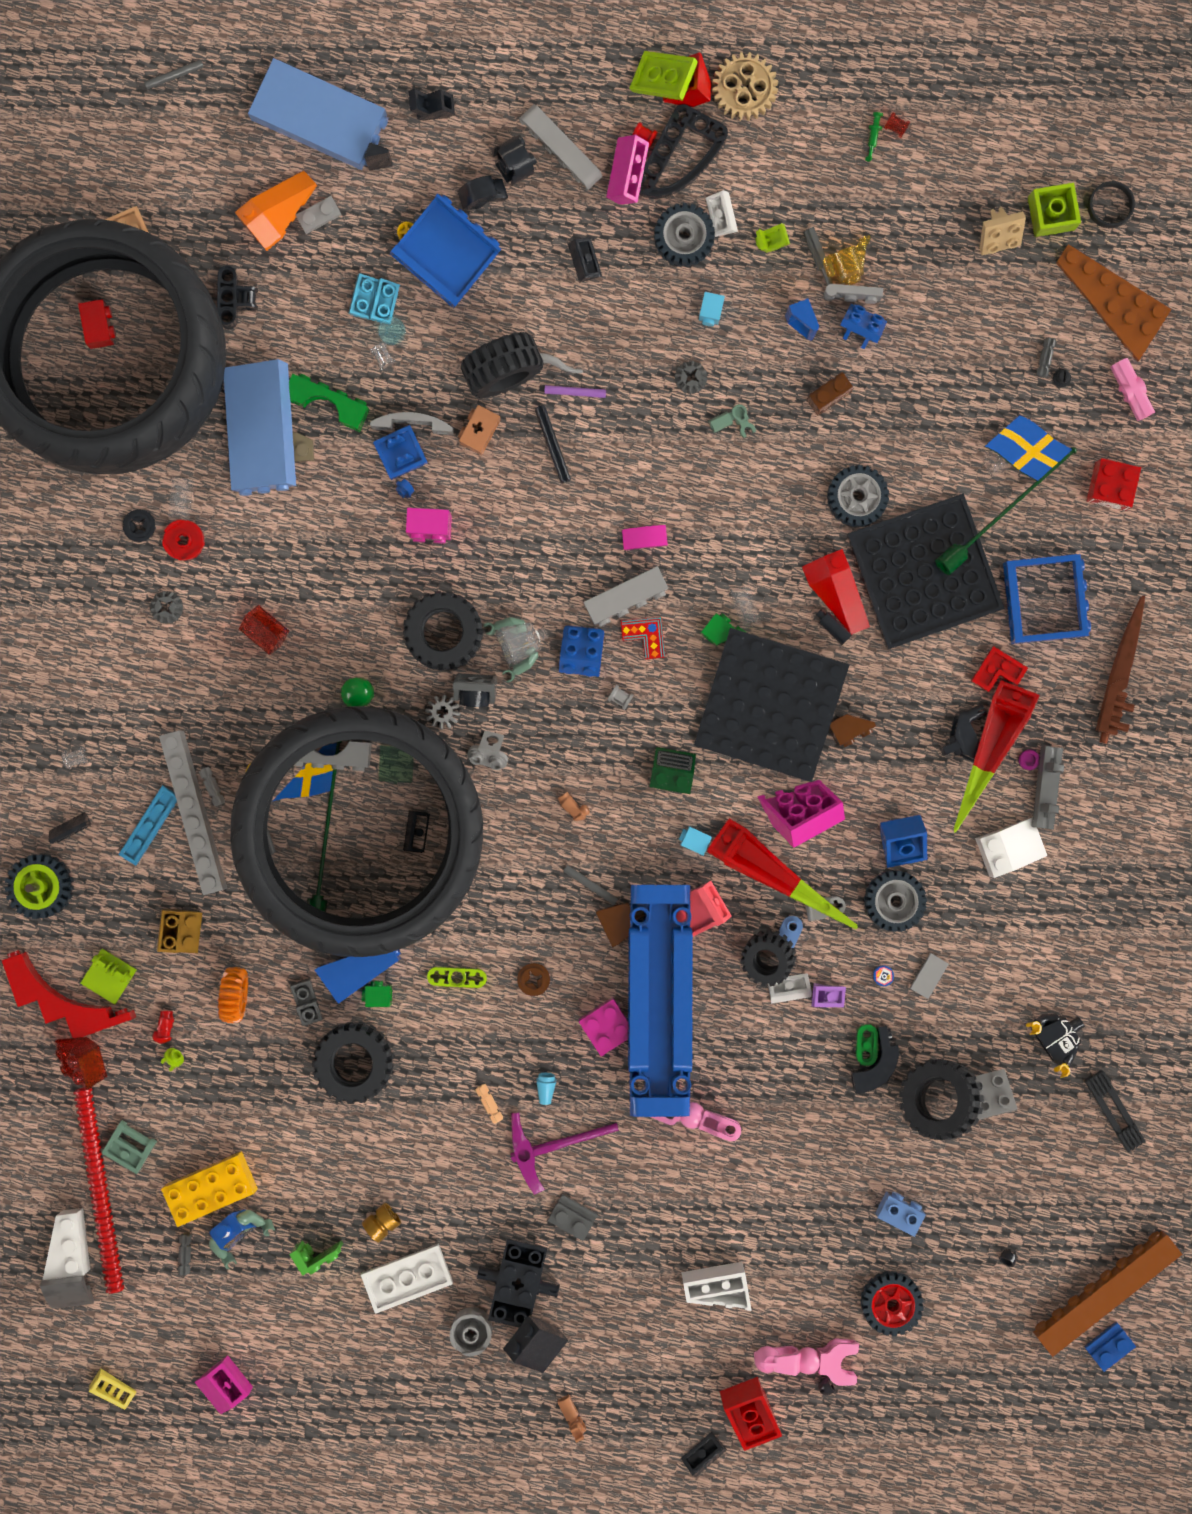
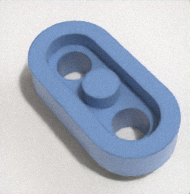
(792, 935)

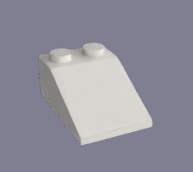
(1011, 848)

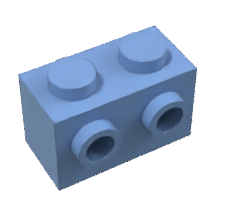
(900, 1213)

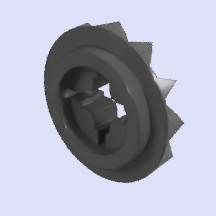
(692, 386)
(176, 607)

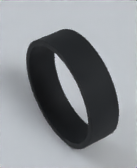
(1125, 189)

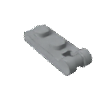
(852, 293)

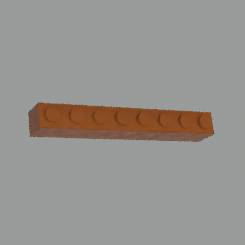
(1107, 1292)

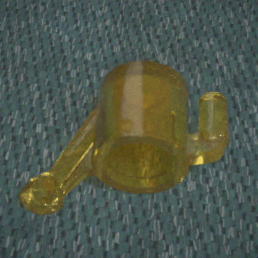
(847, 262)

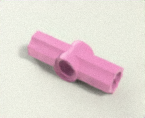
(1132, 389)

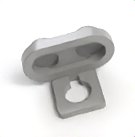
(488, 755)

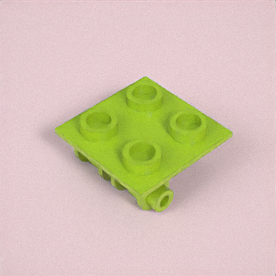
(108, 976)

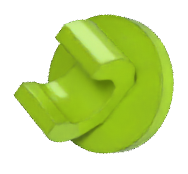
(173, 1058)

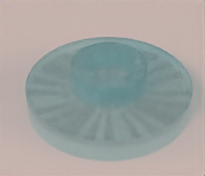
(391, 330)

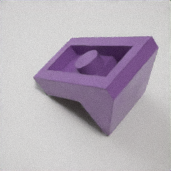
(828, 996)

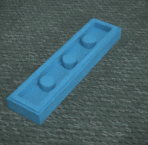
(149, 825)

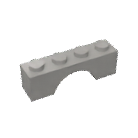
(355, 755)

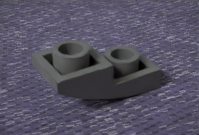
(306, 1002)

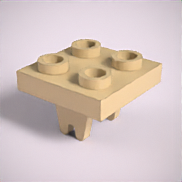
(1002, 232)

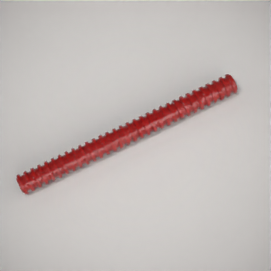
(99, 1191)

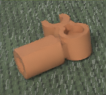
(570, 1413)

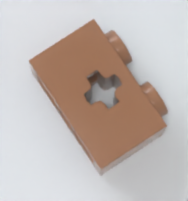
(479, 441)

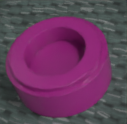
(1028, 760)

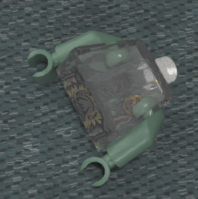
(518, 642)

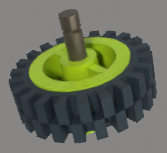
(39, 886)

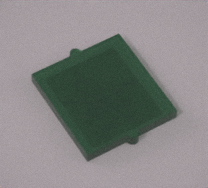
(395, 765)

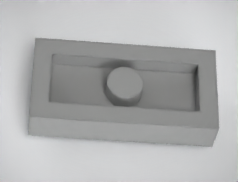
(318, 215)

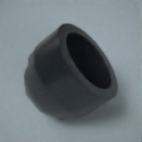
(1011, 1258)
(824, 1384)

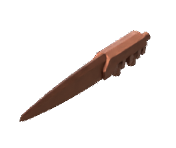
(1114, 697)

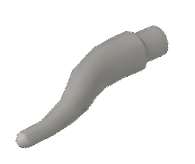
(549, 359)

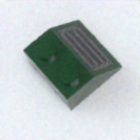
(672, 770)

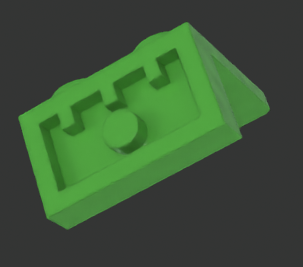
(306, 1263)

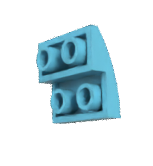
(373, 298)

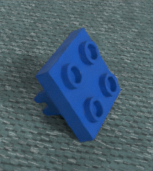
(863, 323)
(400, 452)

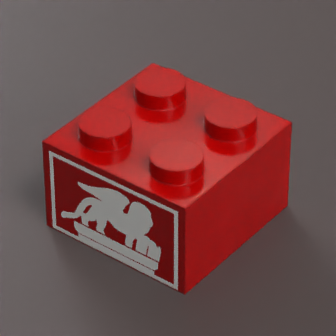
(1113, 484)

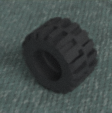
(757, 969)

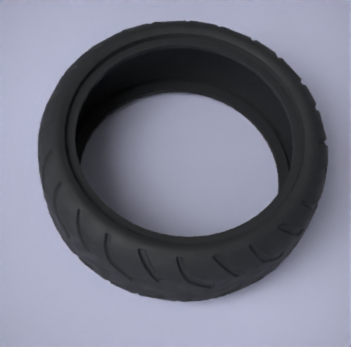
(90, 245)
(336, 933)

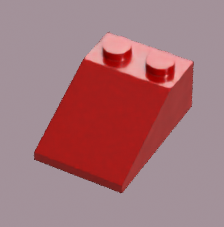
(750, 1413)

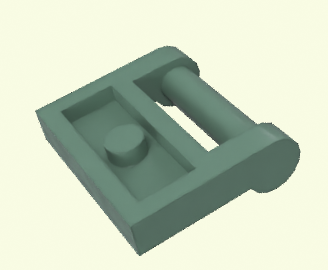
(126, 1153)

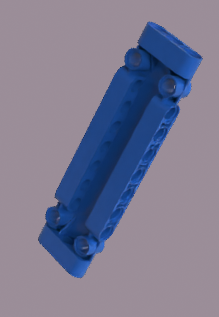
(660, 1001)

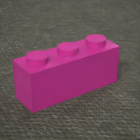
(627, 169)

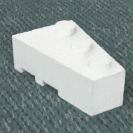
(718, 1286)

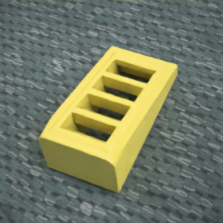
(109, 1379)

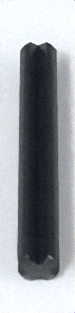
(552, 444)

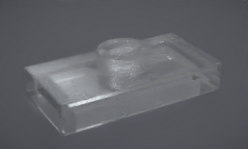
(181, 498)
(745, 607)

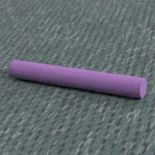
(587, 392)

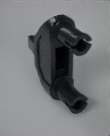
(962, 736)

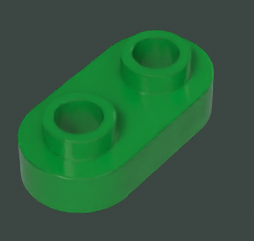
(866, 1044)

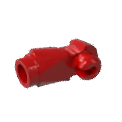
(164, 1027)

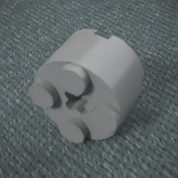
(462, 1339)

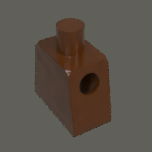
(616, 921)

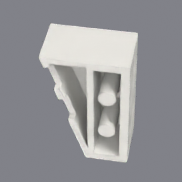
(68, 1246)

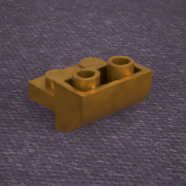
(179, 931)

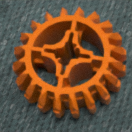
(233, 995)

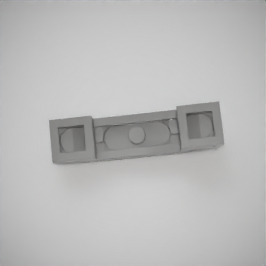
(386, 422)

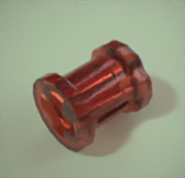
(897, 125)

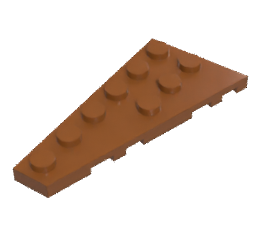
(1122, 306)

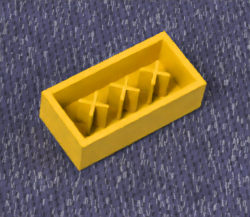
(209, 1189)

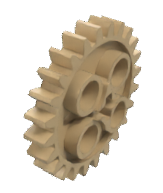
(760, 77)

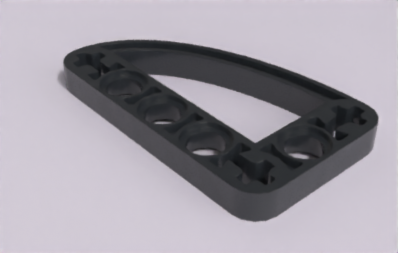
(664, 140)

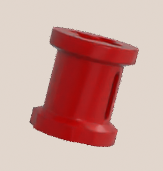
(645, 133)

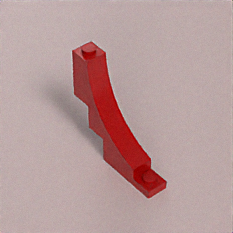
(81, 1018)

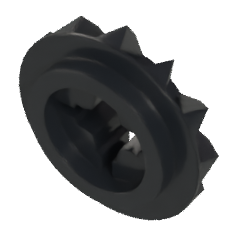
(139, 516)

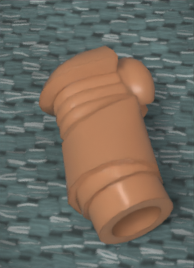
(569, 805)

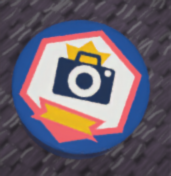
(883, 975)

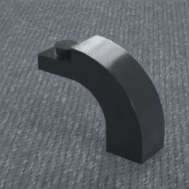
(878, 1073)

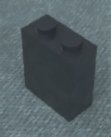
(535, 1344)

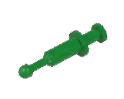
(875, 128)

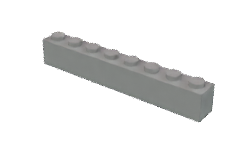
(193, 812)

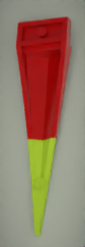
(1006, 719)
(747, 855)

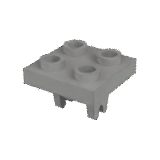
(996, 1094)

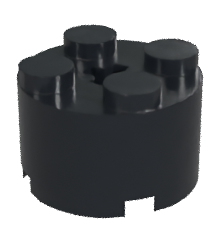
(514, 160)

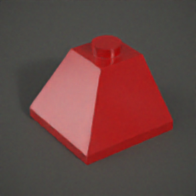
(699, 87)

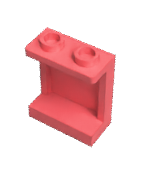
(705, 908)

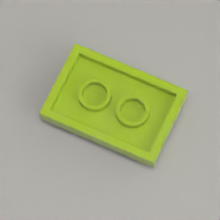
(663, 75)

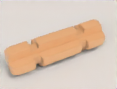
(489, 1103)

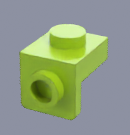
(772, 238)

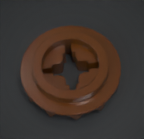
(529, 988)

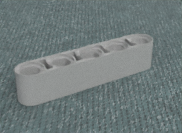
(556, 142)

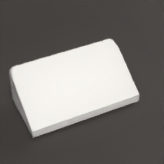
(721, 213)
(791, 989)

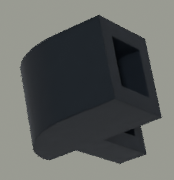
(432, 105)
(480, 191)

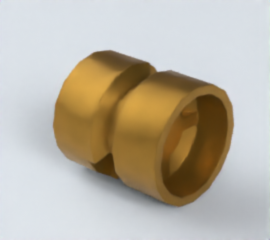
(379, 1224)

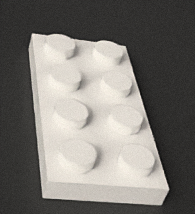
(406, 1278)

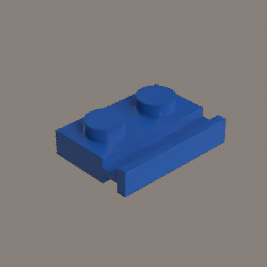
(1110, 1346)

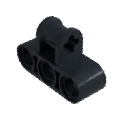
(239, 300)

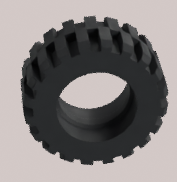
(501, 365)
(434, 604)
(333, 1082)
(914, 1099)

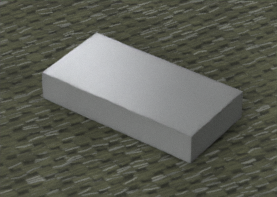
(929, 975)

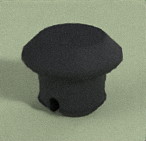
(1061, 378)

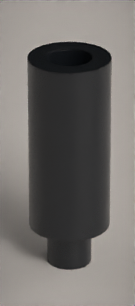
(833, 627)

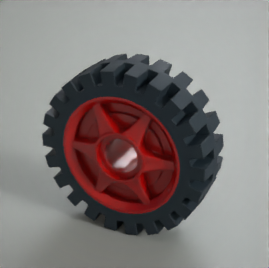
(892, 1319)

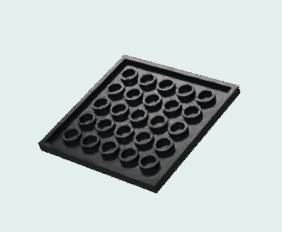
(905, 583)
(771, 704)

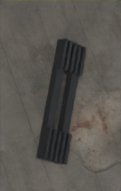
(1130, 1135)

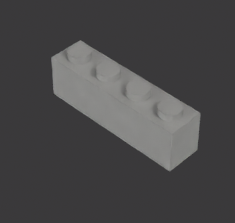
(625, 596)

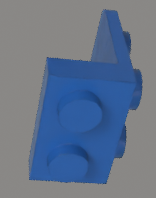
(581, 651)

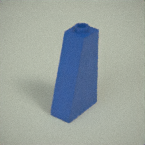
(351, 973)

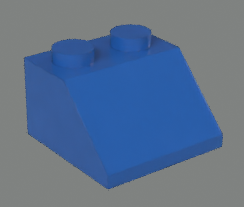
(904, 840)

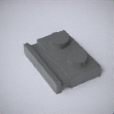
(572, 1217)

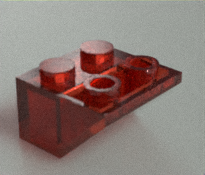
(81, 1061)

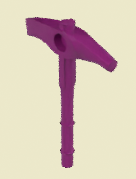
(525, 1153)

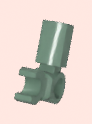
(739, 414)

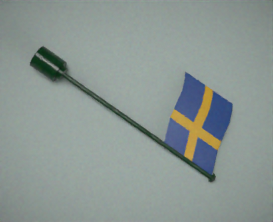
(1029, 452)
(311, 782)

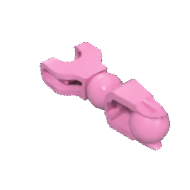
(706, 1121)
(808, 1360)

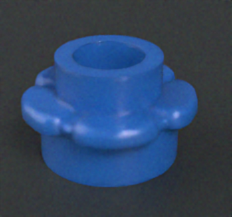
(404, 488)

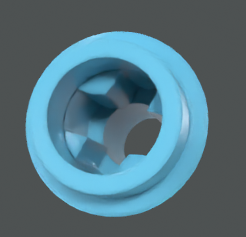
(545, 1085)

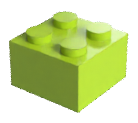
(1054, 209)

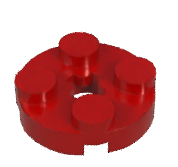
(172, 538)

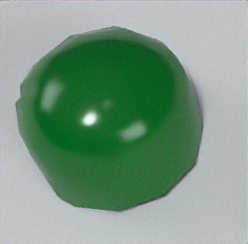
(357, 692)

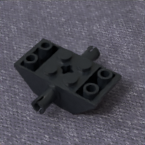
(512, 1301)

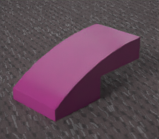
(644, 537)

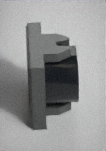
(475, 689)

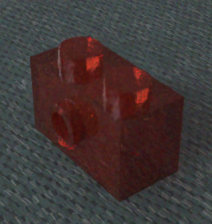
(264, 630)

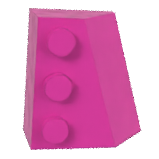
(803, 812)

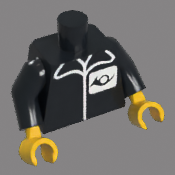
(1058, 1039)

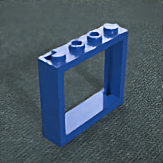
(1013, 603)

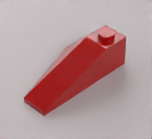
(837, 589)

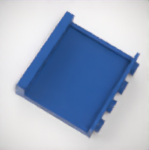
(446, 250)

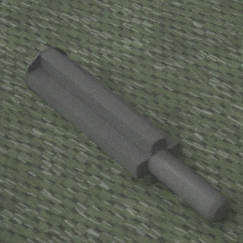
(816, 251)

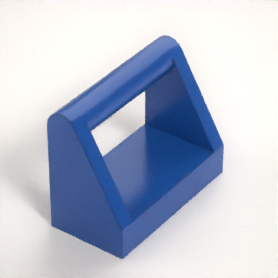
(802, 319)

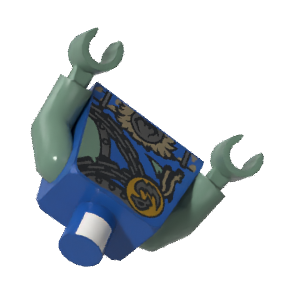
(233, 1230)

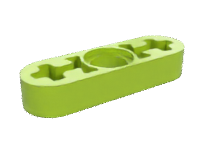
(441, 982)

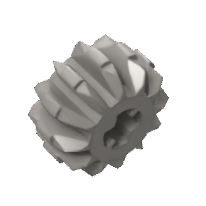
(447, 717)

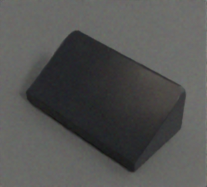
(377, 157)
(584, 259)
(69, 828)
(411, 831)
(703, 1454)

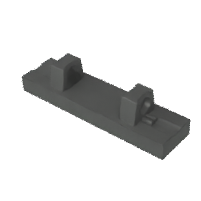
(1047, 787)

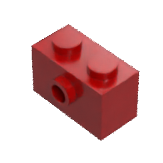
(96, 324)

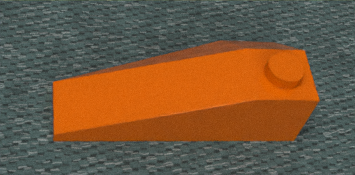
(272, 211)

